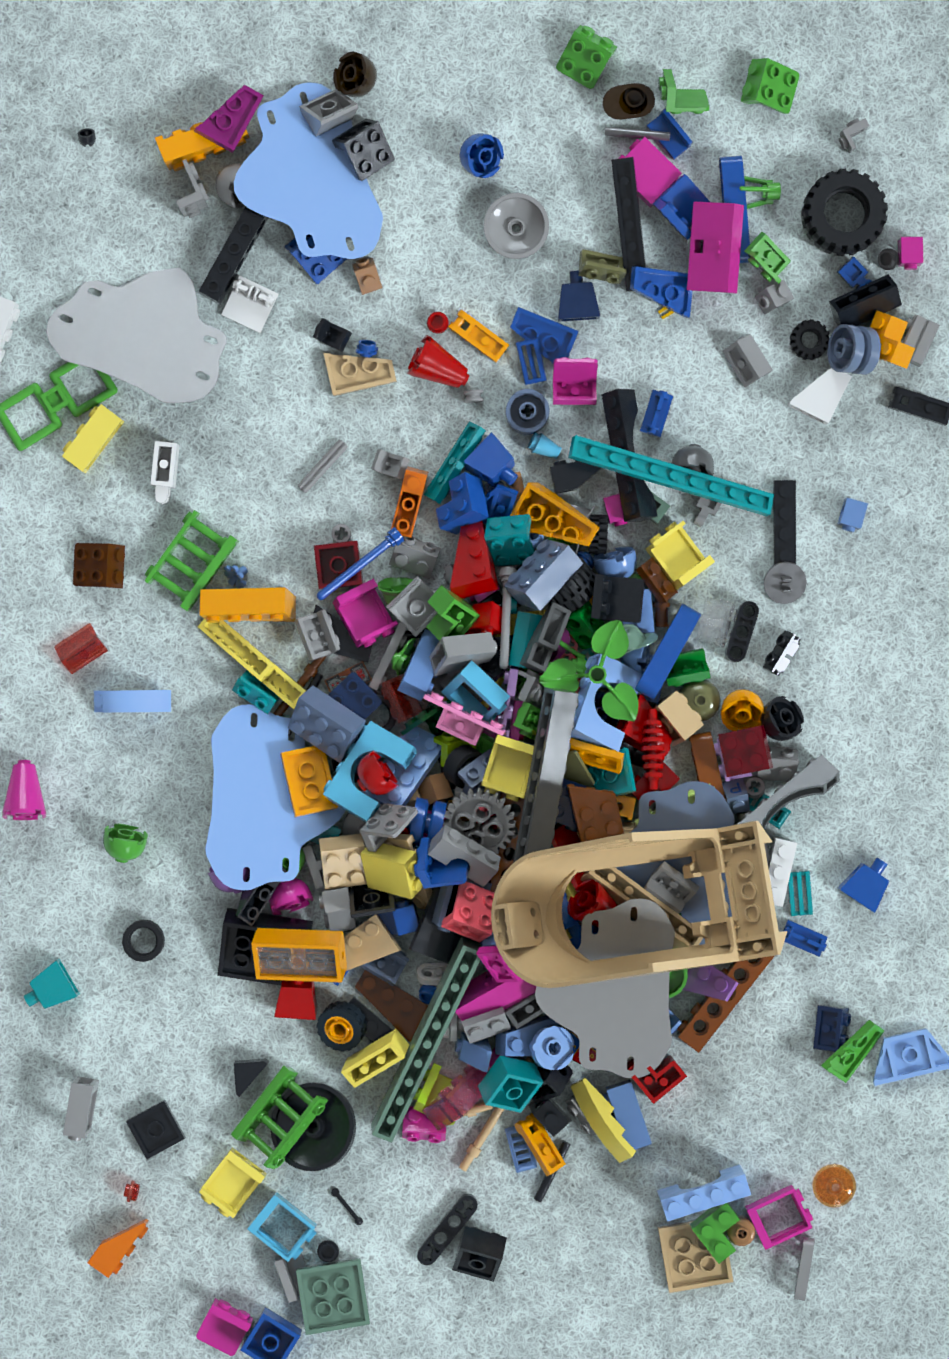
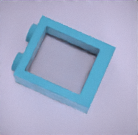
(483, 686)
(256, 1229)

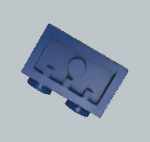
(677, 204)
(316, 267)

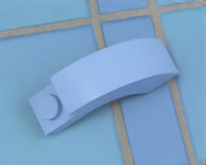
(132, 701)

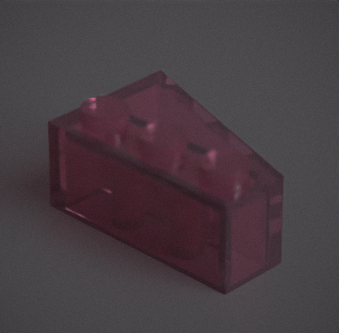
(456, 1099)

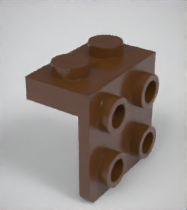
(99, 565)

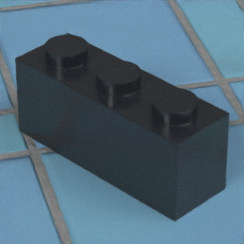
(861, 304)

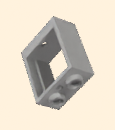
(80, 1108)

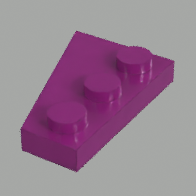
(230, 121)

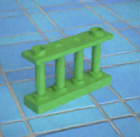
(212, 562)
(259, 1114)

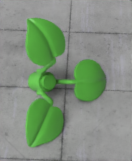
(608, 640)

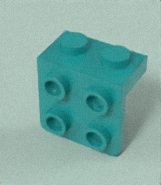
(509, 539)

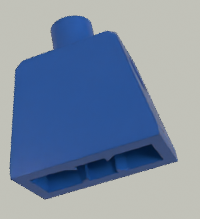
(491, 462)
(866, 884)

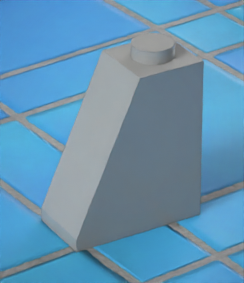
(457, 651)

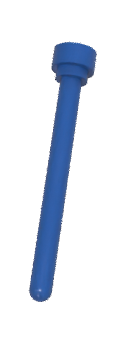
(393, 538)

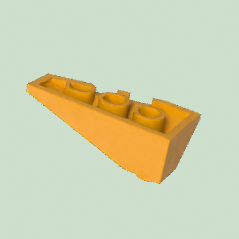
(554, 516)

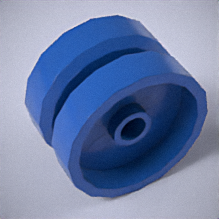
(425, 822)

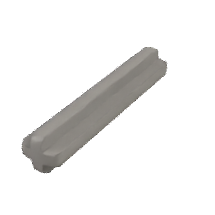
(322, 466)

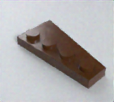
(393, 1003)

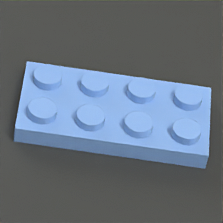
(413, 776)

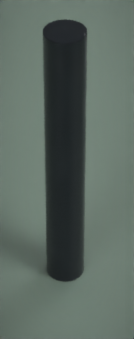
(548, 1180)

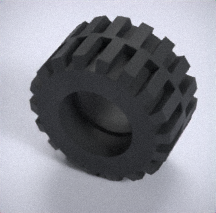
(577, 589)

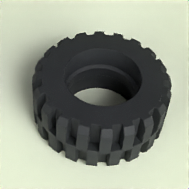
(857, 186)

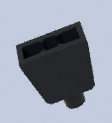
(553, 1083)
(550, 1116)

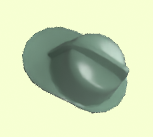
(637, 638)

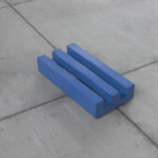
(519, 344)

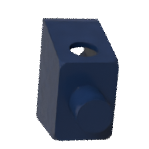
(577, 300)

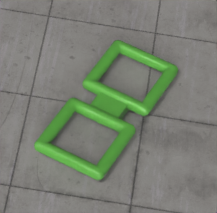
(52, 402)

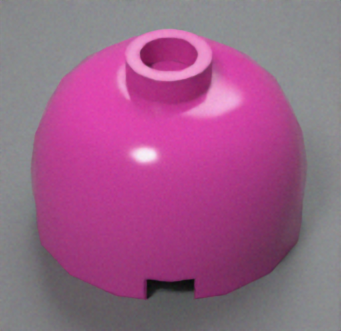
(290, 896)

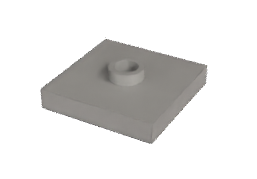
(412, 606)

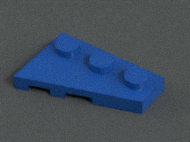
(664, 288)
(554, 338)

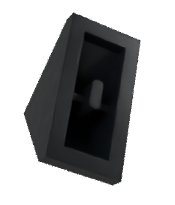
(246, 1071)

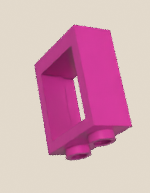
(788, 1233)

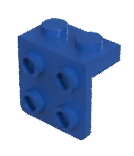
(436, 874)

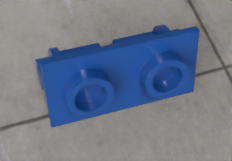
(656, 413)
(805, 938)

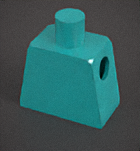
(52, 986)

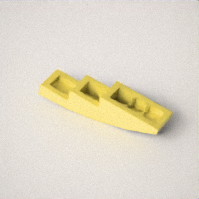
(598, 1114)

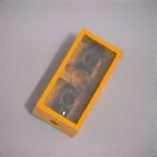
(299, 955)

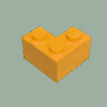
(891, 332)

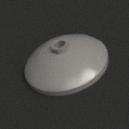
(521, 211)

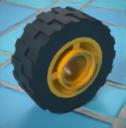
(336, 1036)

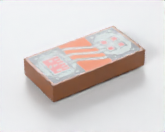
(360, 669)

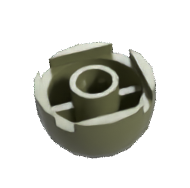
(702, 698)

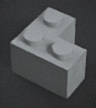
(337, 907)

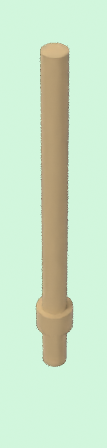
(474, 1149)

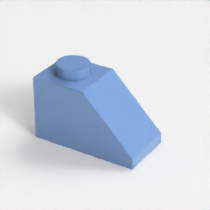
(474, 1054)

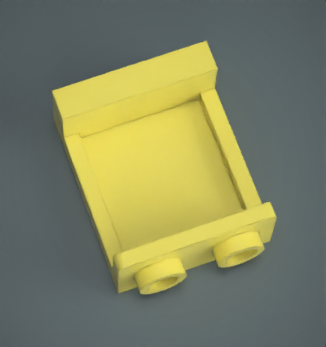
(678, 555)
(508, 768)
(232, 1183)

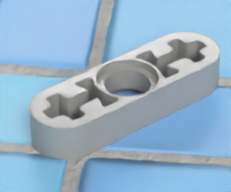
(804, 1269)

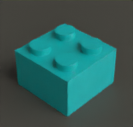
(510, 1084)

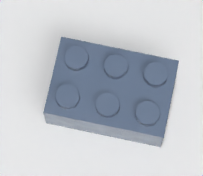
(543, 574)
(326, 723)

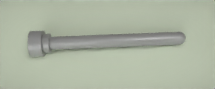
(504, 574)

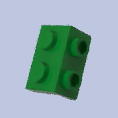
(689, 667)

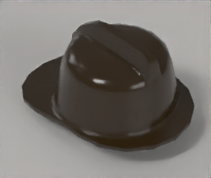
(628, 101)

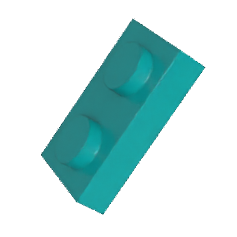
(255, 692)

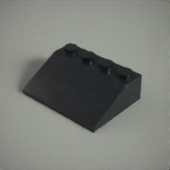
(429, 939)
(236, 940)

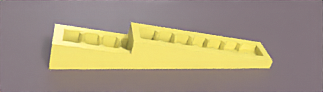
(253, 661)

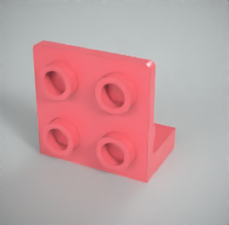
(471, 913)

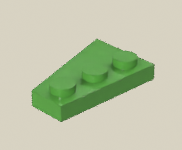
(853, 1051)

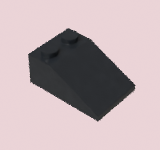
(369, 901)

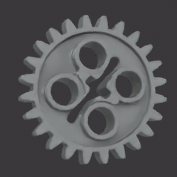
(469, 807)

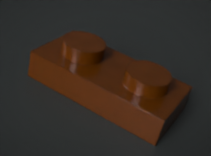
(656, 580)

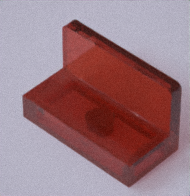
(80, 648)

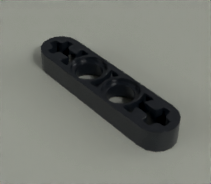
(446, 1228)

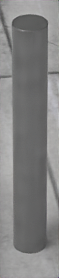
(635, 133)

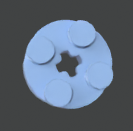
(540, 1047)

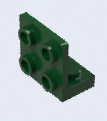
(430, 716)

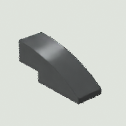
(545, 638)

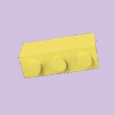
(92, 438)
(375, 1058)

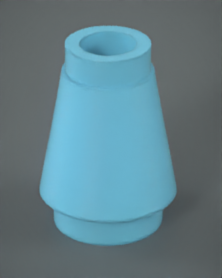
(544, 446)

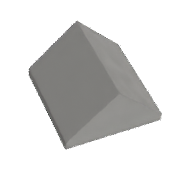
(328, 111)

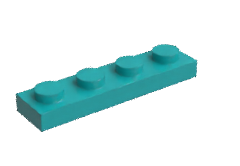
(454, 462)

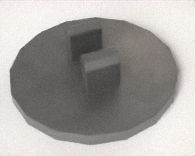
(785, 582)

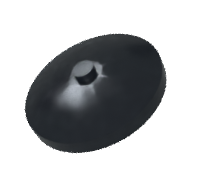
(327, 1136)

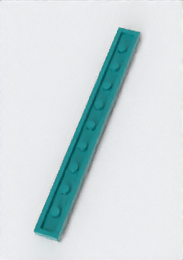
(670, 475)

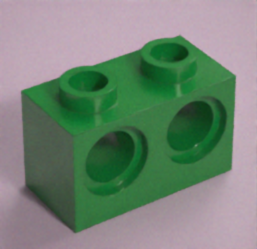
(582, 626)

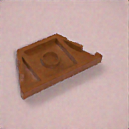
(595, 813)

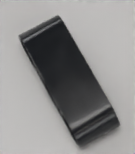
(749, 624)

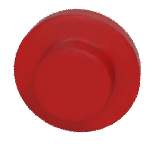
(437, 322)

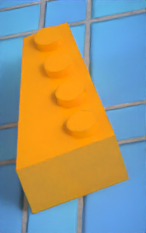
(189, 146)
(248, 605)

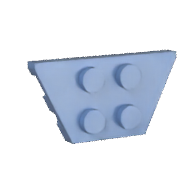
(909, 1056)

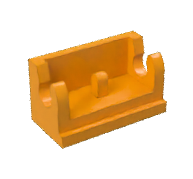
(627, 806)

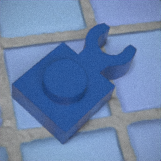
(853, 273)

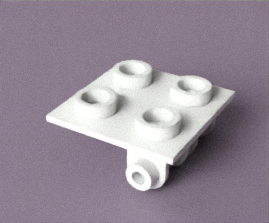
(249, 304)

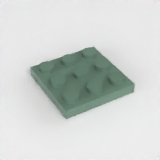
(333, 1296)

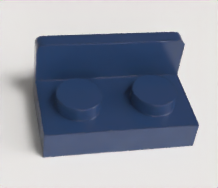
(831, 1027)

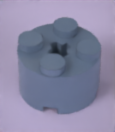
(536, 403)

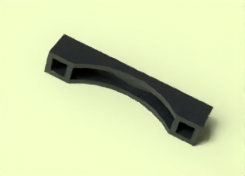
(620, 416)

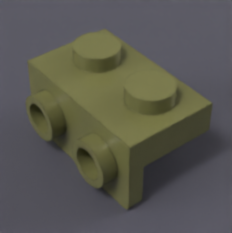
(601, 266)

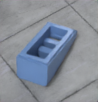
(524, 1166)

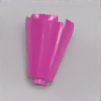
(24, 793)

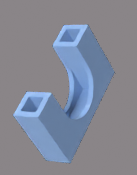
(587, 722)
(683, 1202)

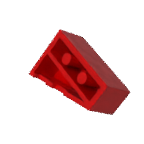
(473, 563)

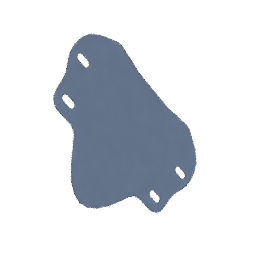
(676, 813)

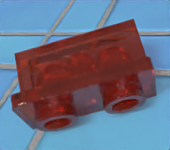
(402, 706)

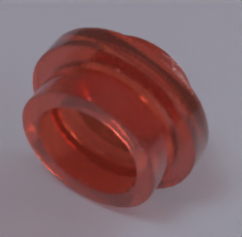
(131, 1191)

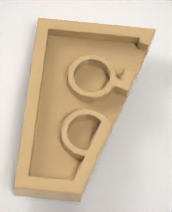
(357, 373)

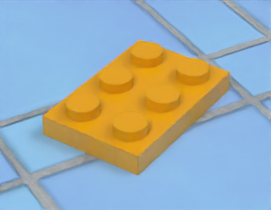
(306, 777)

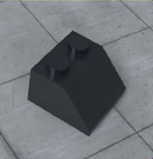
(479, 1253)

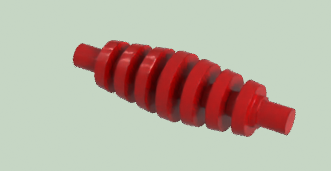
(653, 750)

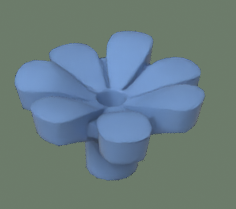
(236, 575)

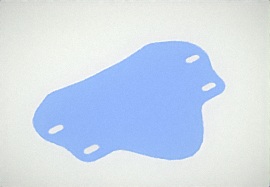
(308, 181)
(252, 803)

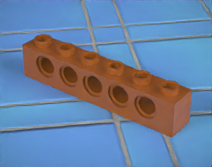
(698, 1038)

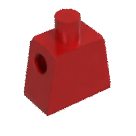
(297, 1000)

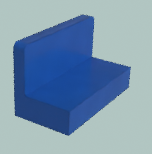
(679, 140)

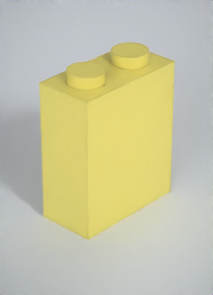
(391, 870)

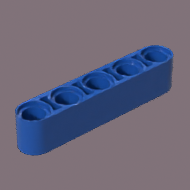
(731, 179)
(668, 651)

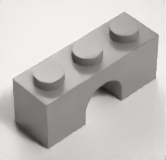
(451, 844)

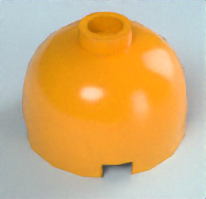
(741, 710)

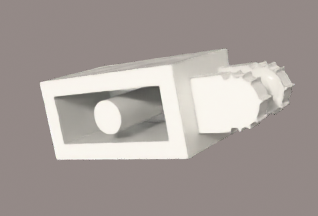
(164, 469)

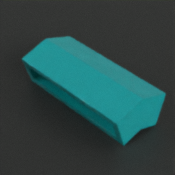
(524, 629)

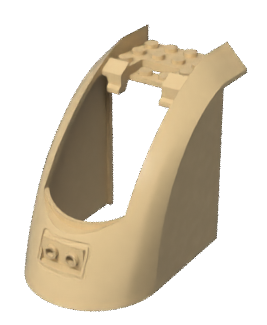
(531, 894)

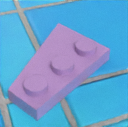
(511, 679)

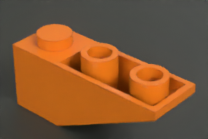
(409, 500)
(111, 1250)

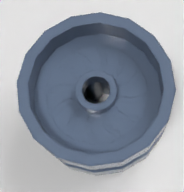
(854, 349)

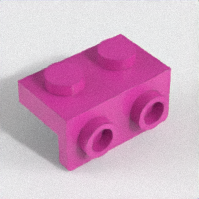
(418, 1127)

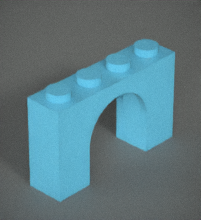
(342, 787)

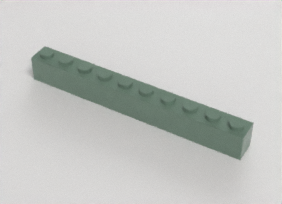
(426, 1040)

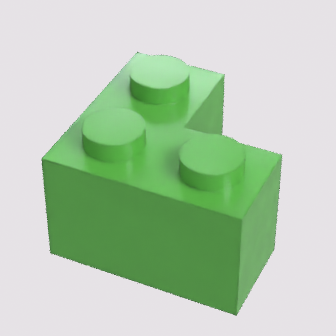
(453, 614)
(711, 1229)

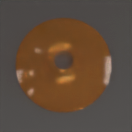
(832, 1175)

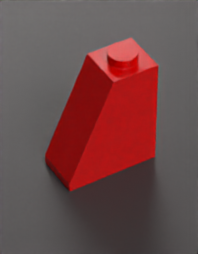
(634, 729)

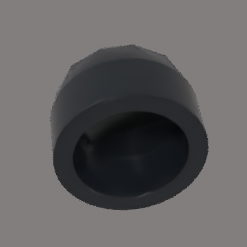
(86, 137)

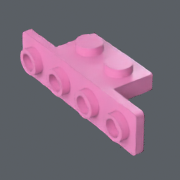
(461, 723)

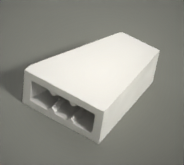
(821, 396)

